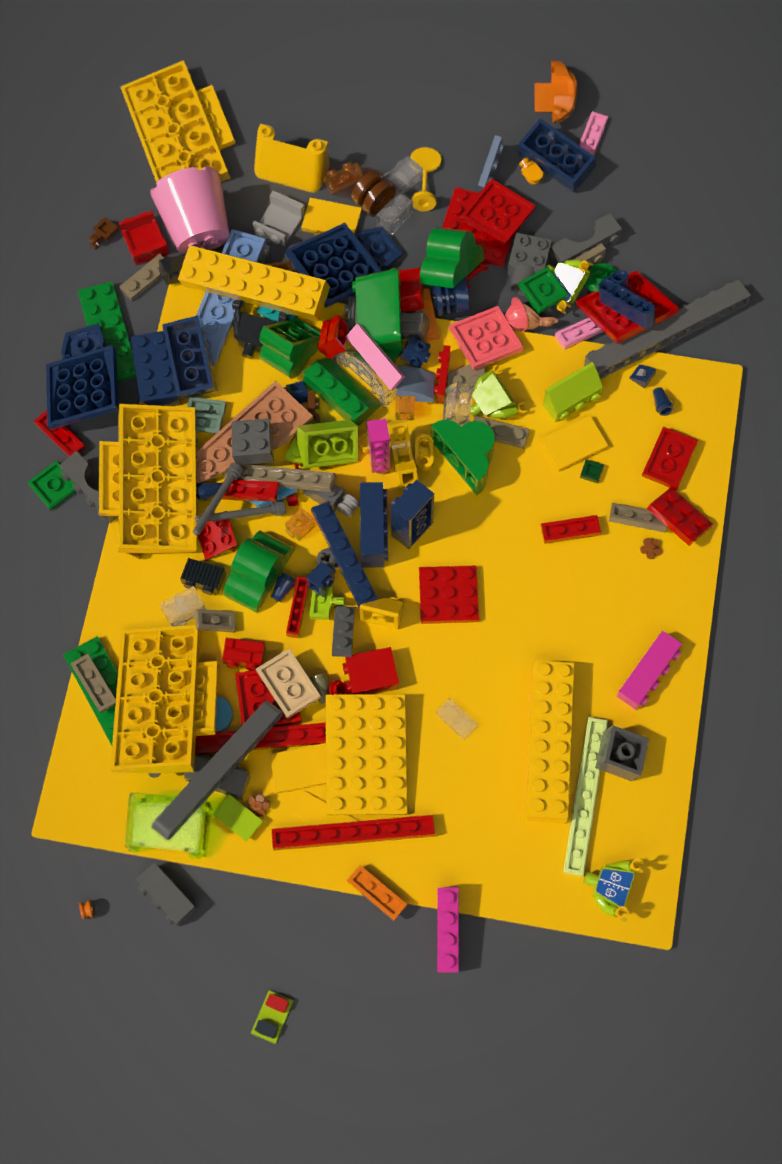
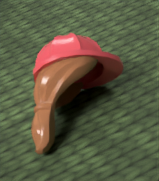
(523, 317)

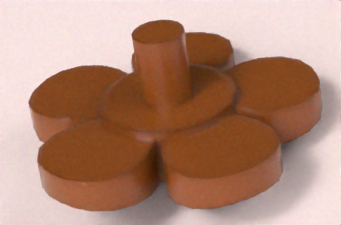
(651, 547)
(258, 804)

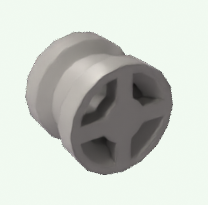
(347, 505)

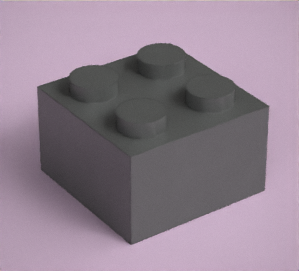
(252, 441)
(622, 753)

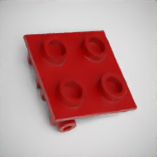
(217, 538)

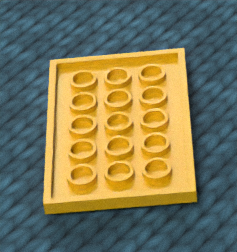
(366, 755)

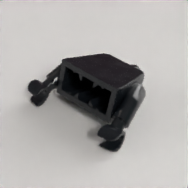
(249, 327)

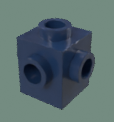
(416, 352)

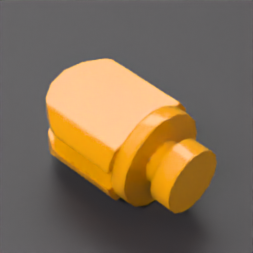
(531, 171)

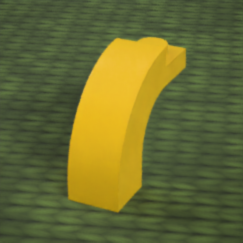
(402, 453)

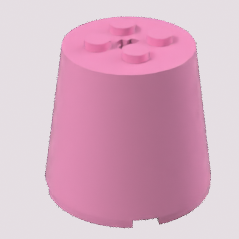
(193, 208)

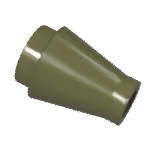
(321, 684)

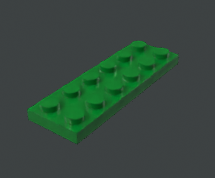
(102, 308)
(108, 672)

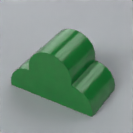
(449, 257)
(289, 345)
(466, 448)
(256, 569)

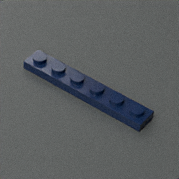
(343, 553)

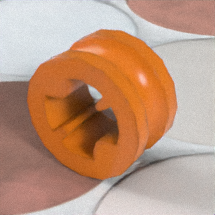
(86, 909)

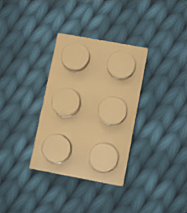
(288, 683)

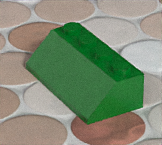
(340, 391)

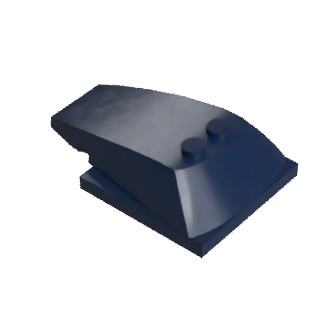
(342, 257)
(83, 381)

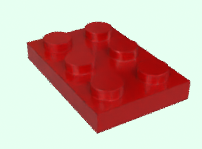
(669, 458)
(680, 516)

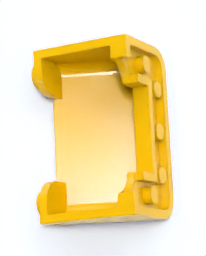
(289, 163)

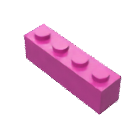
(379, 446)
(649, 670)
(447, 929)

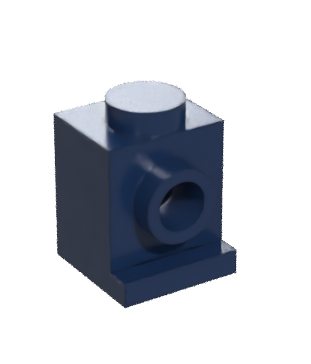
(321, 578)

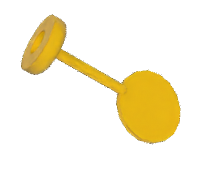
(429, 160)

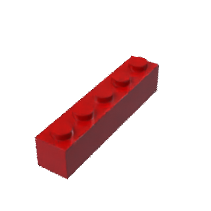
(297, 608)

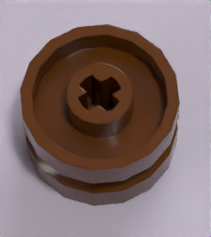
(373, 192)

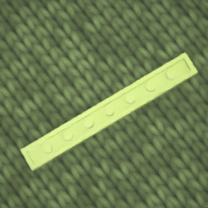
(584, 799)

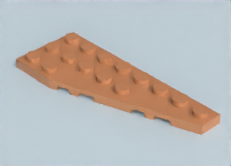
(273, 403)

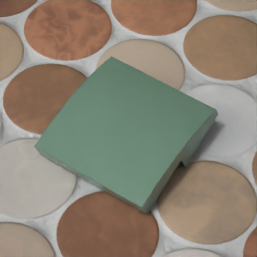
(208, 414)

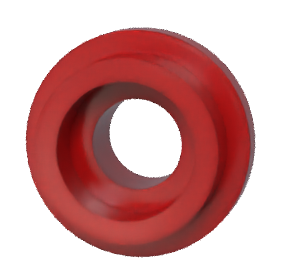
(337, 688)

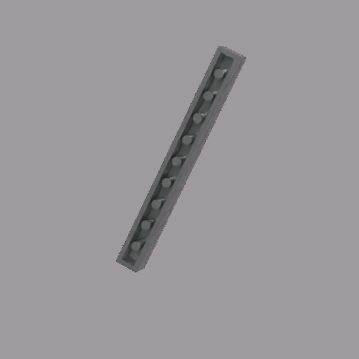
(689, 320)

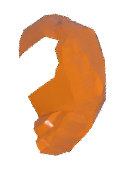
(558, 95)

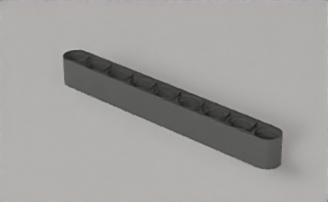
(216, 770)

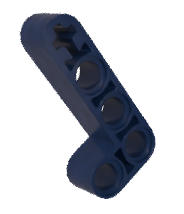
(616, 295)

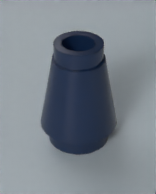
(662, 402)
(207, 490)
(282, 587)

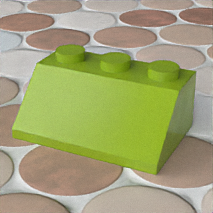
(573, 392)
(328, 443)

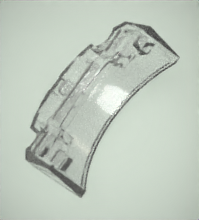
(353, 359)

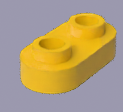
(424, 453)

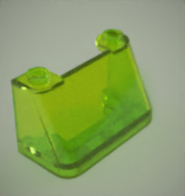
(190, 838)

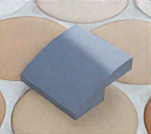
(416, 383)

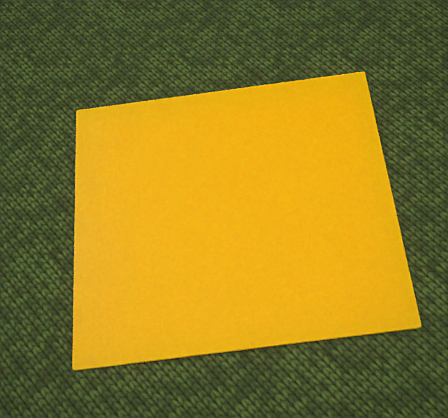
(554, 601)

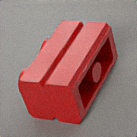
(333, 336)
(243, 653)

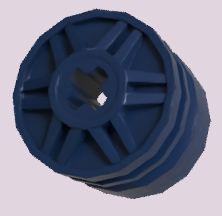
(450, 297)

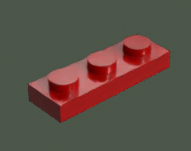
(442, 374)
(60, 436)
(253, 490)
(570, 529)

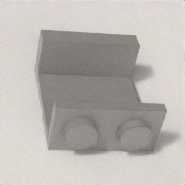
(280, 219)

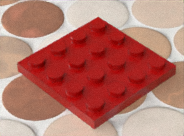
(460, 201)
(616, 325)

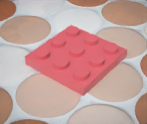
(485, 338)

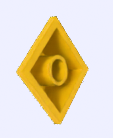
(382, 612)

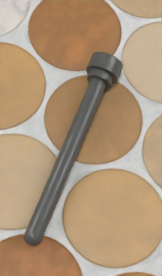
(233, 472)
(276, 508)

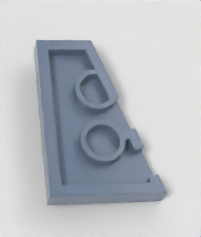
(491, 162)

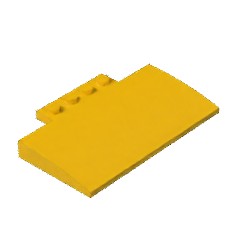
(178, 123)
(151, 479)
(162, 700)

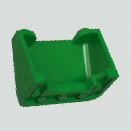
(380, 307)

